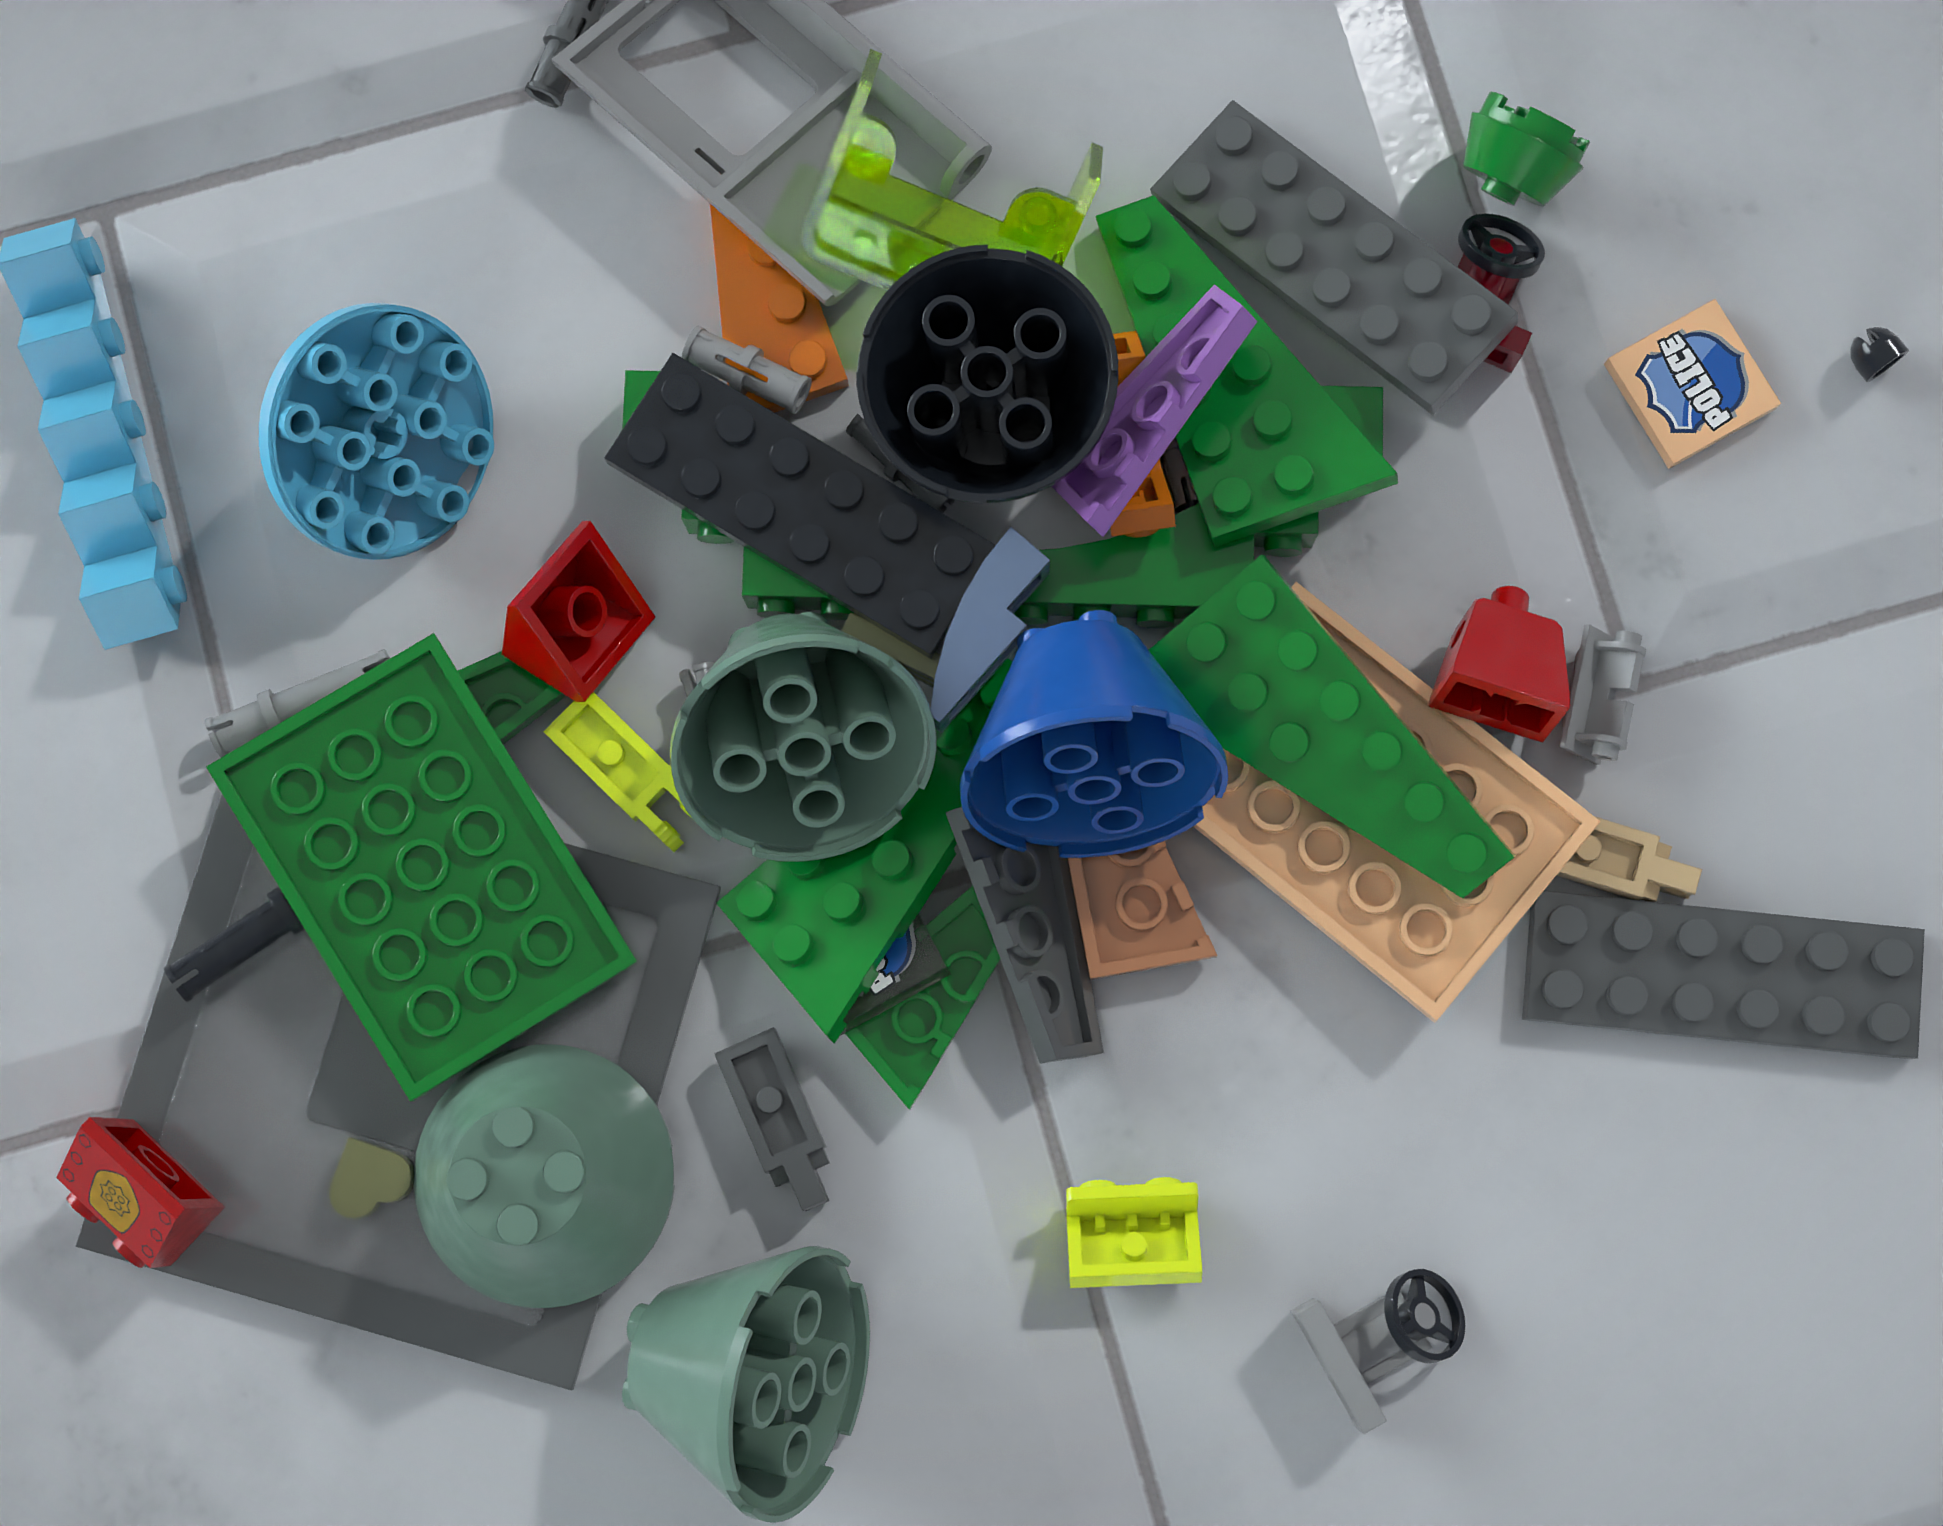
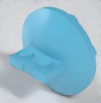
(374, 430)

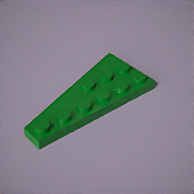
(1266, 432)
(1313, 722)
(837, 916)

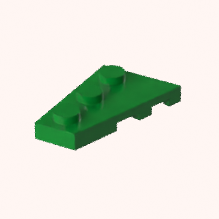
(914, 1035)

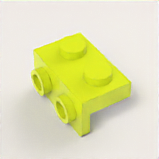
(1133, 1233)

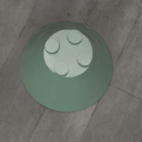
(801, 741)
(544, 1176)
(755, 1374)

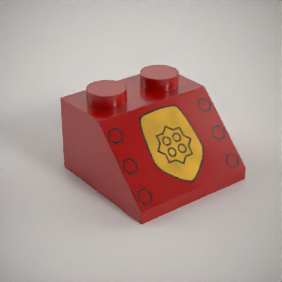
(136, 1191)

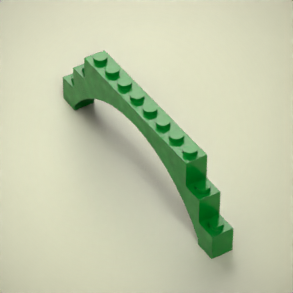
(1129, 576)

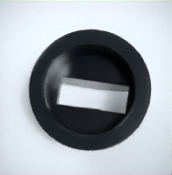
(1879, 356)

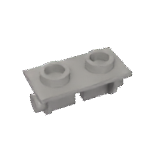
(1596, 722)

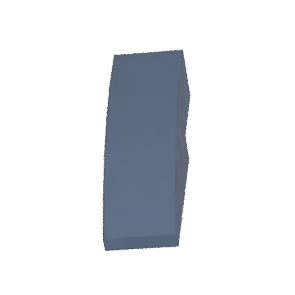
(985, 624)

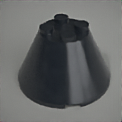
(987, 374)

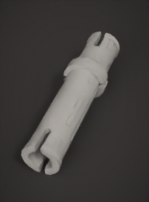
(270, 709)

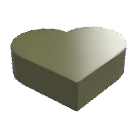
(369, 1177)

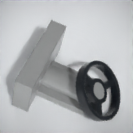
(1380, 1340)

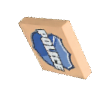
(1692, 383)

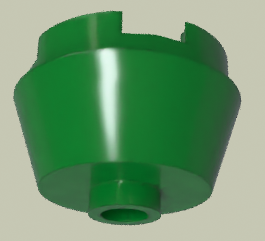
(1521, 152)

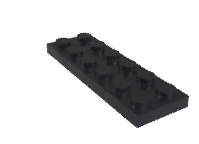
(800, 504)

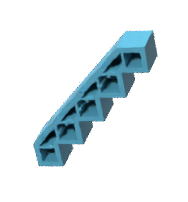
(93, 433)

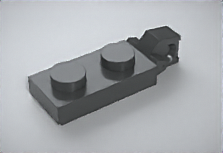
(776, 1114)

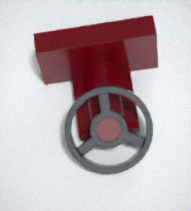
(1494, 268)

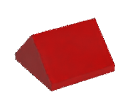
(575, 616)

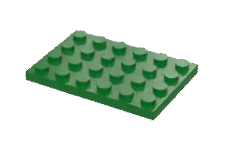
(422, 866)

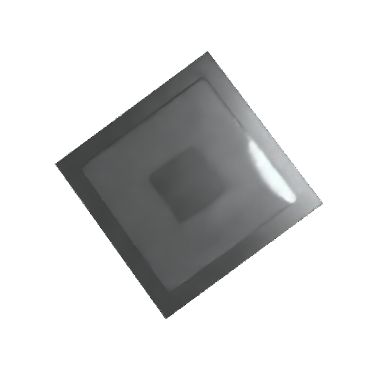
(277, 1072)

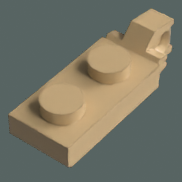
(1630, 864)

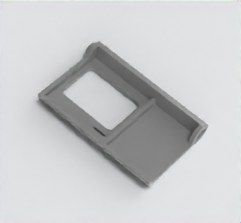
(776, 180)

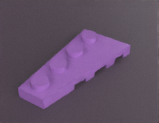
(1155, 406)

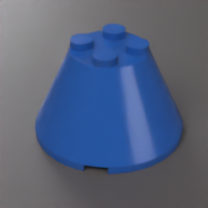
(1089, 747)

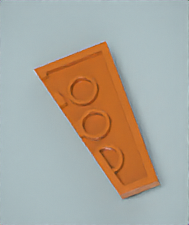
(772, 312)

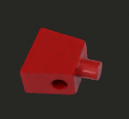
(1505, 667)

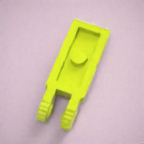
(617, 762)

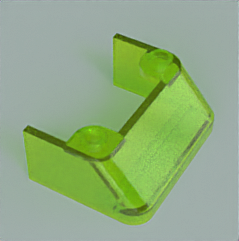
(886, 226)

